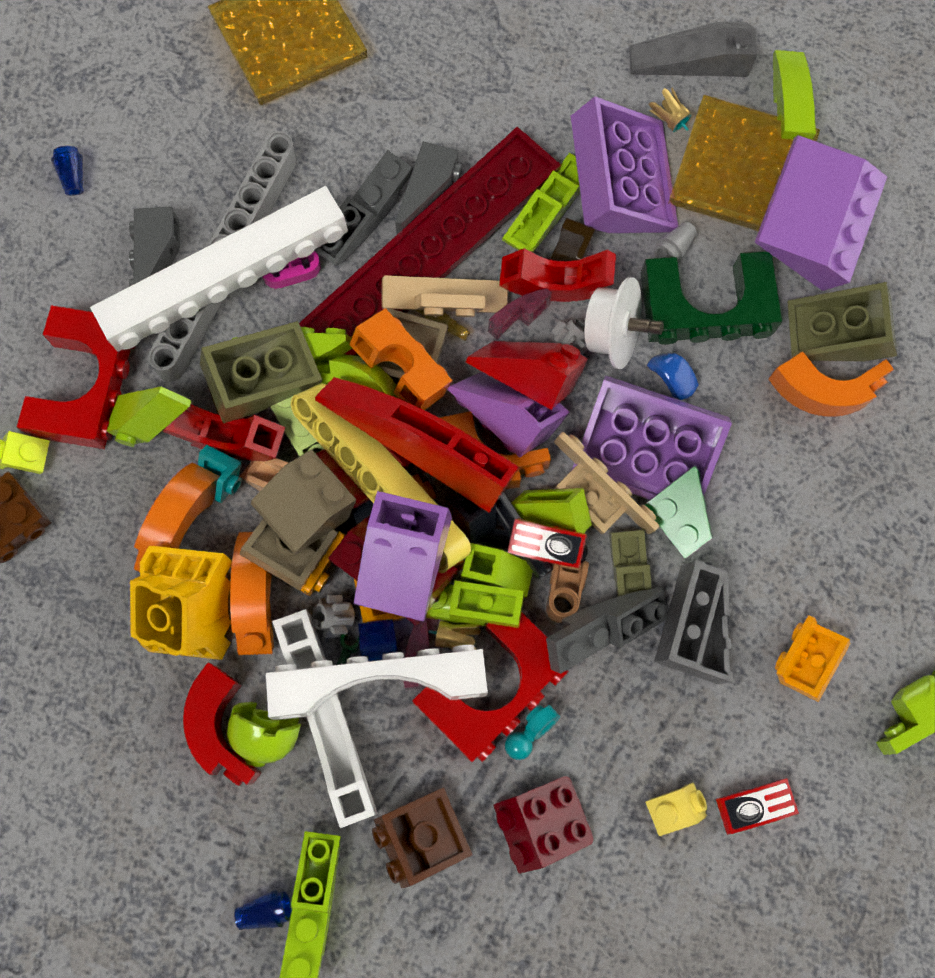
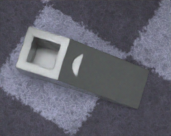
(155, 241)

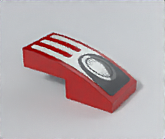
(547, 543)
(757, 806)

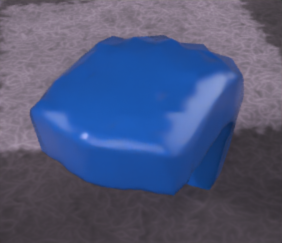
(675, 373)

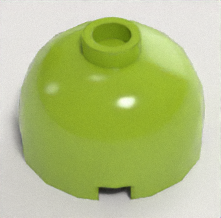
(258, 736)

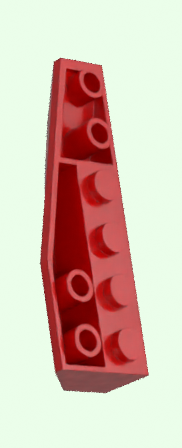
(423, 440)

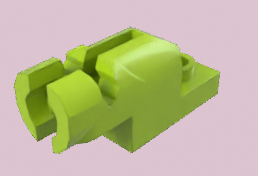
(478, 605)
(917, 712)

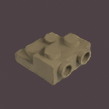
(427, 332)
(273, 555)

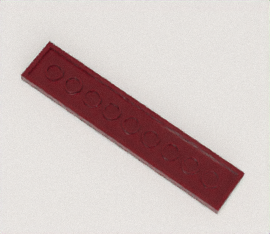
(443, 231)

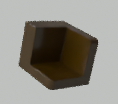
(573, 241)

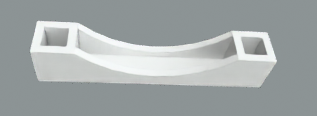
(301, 691)
(328, 725)

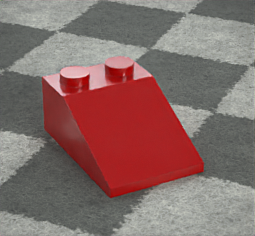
(533, 368)

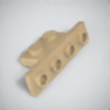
(442, 295)
(603, 495)

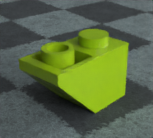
(496, 569)

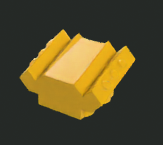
(181, 602)

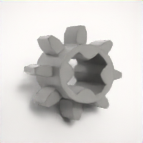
(570, 333)
(333, 616)

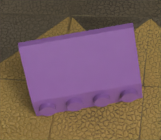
(622, 169)
(821, 212)
(652, 437)

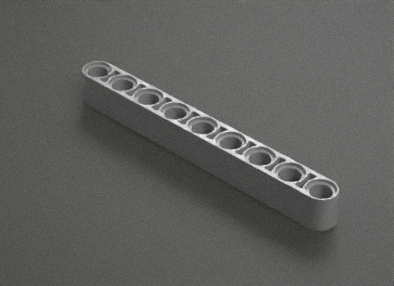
(238, 214)

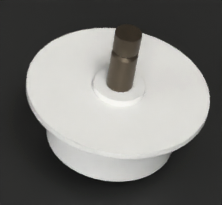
(615, 322)

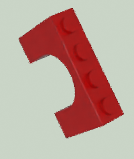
(86, 418)
(476, 729)

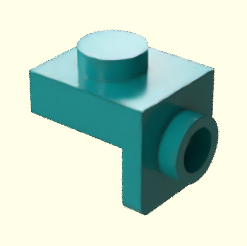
(225, 467)

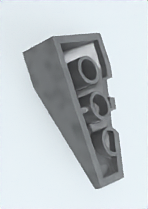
(699, 51)

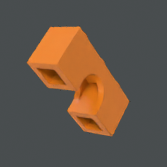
(386, 339)

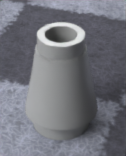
(676, 242)

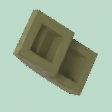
(629, 561)

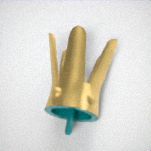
(674, 114)
(454, 635)

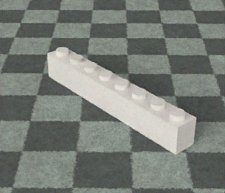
(220, 269)

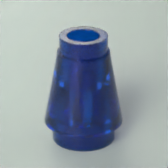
(69, 168)
(264, 912)

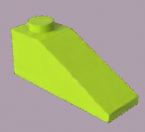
(144, 414)

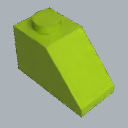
(555, 508)

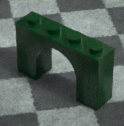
(754, 315)

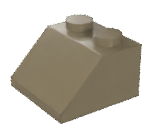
(304, 502)

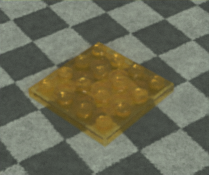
(287, 42)
(731, 163)

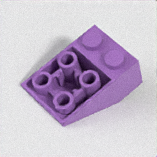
(508, 413)
(401, 555)

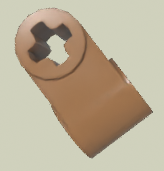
(567, 584)

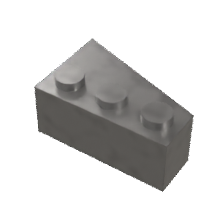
(697, 625)

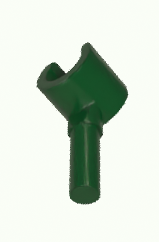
(346, 649)

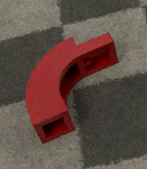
(567, 280)
(241, 439)
(203, 726)

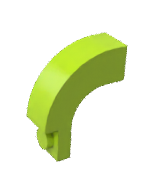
(357, 371)

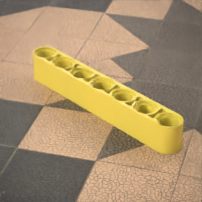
(369, 464)

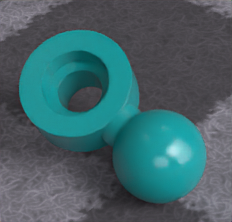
(540, 721)

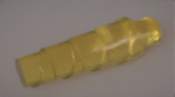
(454, 326)

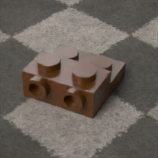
(19, 517)
(421, 838)

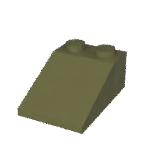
(844, 325)
(258, 370)

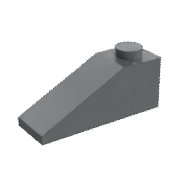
(431, 176)

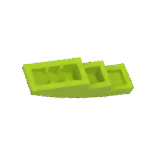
(793, 94)
(545, 207)

